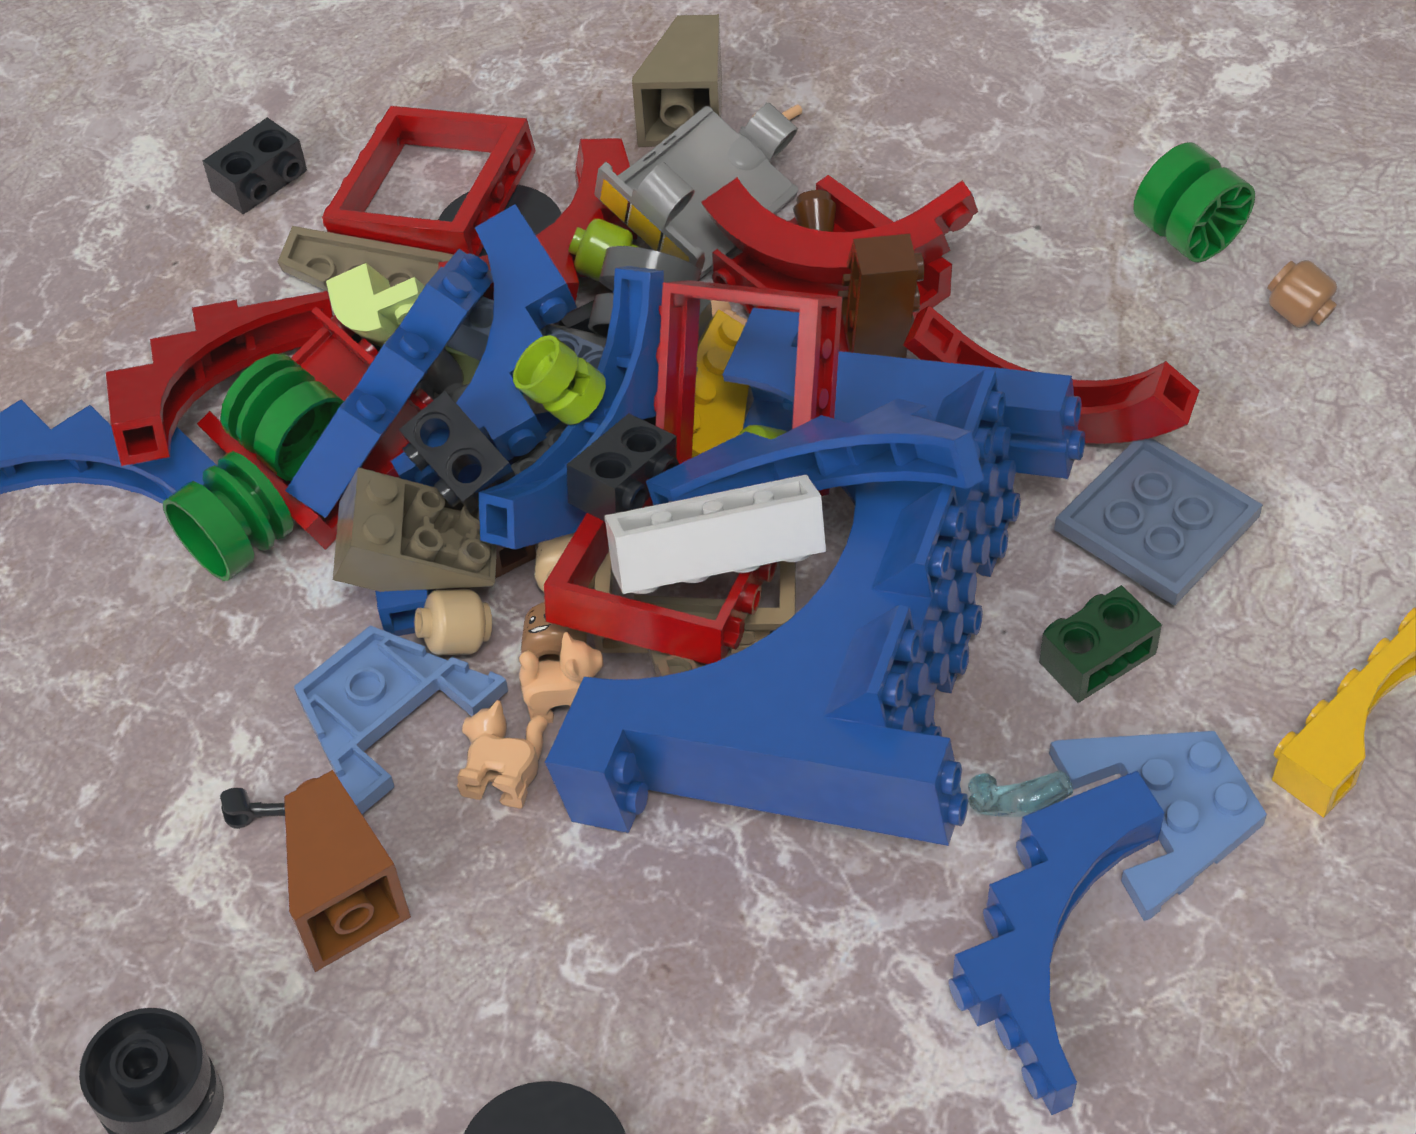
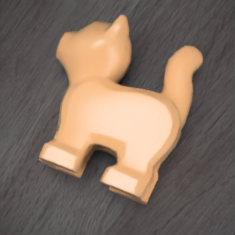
(557, 682)
(500, 760)

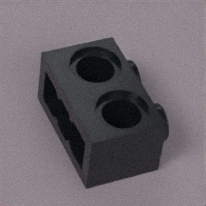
(255, 165)
(464, 447)
(615, 467)

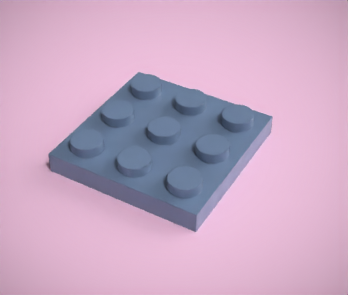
(1158, 518)

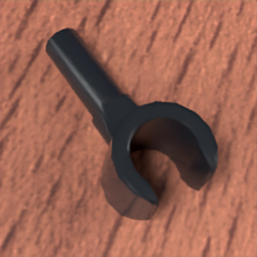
(240, 812)

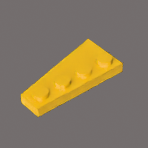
(718, 403)

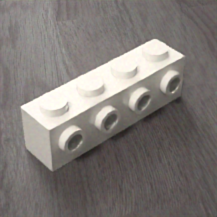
(715, 534)

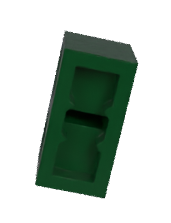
(1104, 649)

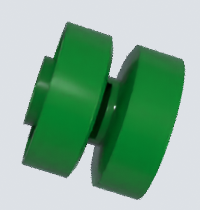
(1194, 202)

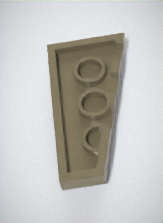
(323, 255)

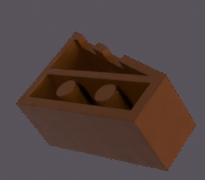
(881, 294)

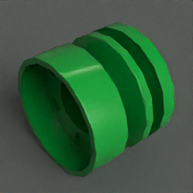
(278, 412)
(228, 515)

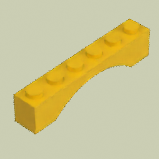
(1330, 750)

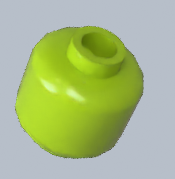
(592, 243)

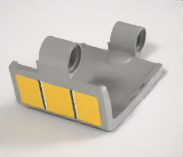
(665, 187)

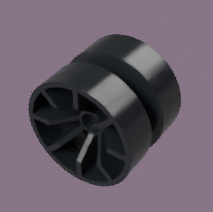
(151, 1076)

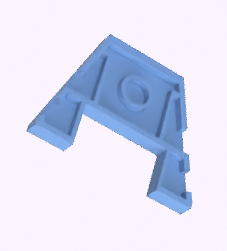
(372, 689)
(1197, 786)

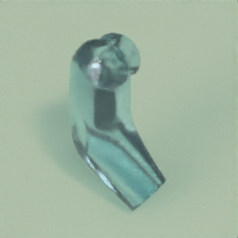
(1017, 798)

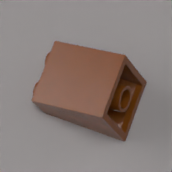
(338, 873)

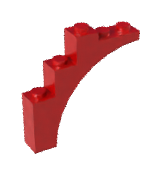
(582, 210)
(227, 338)

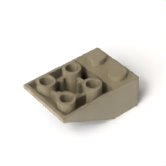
(408, 538)

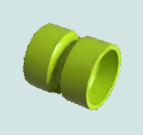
(559, 380)

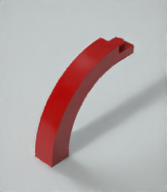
(824, 254)
(1110, 409)

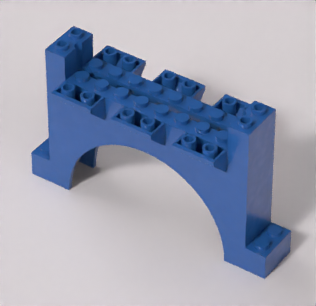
(840, 698)

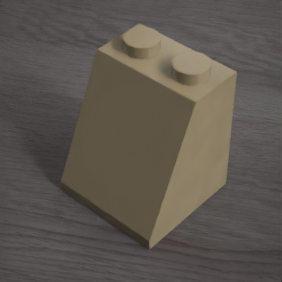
(678, 78)

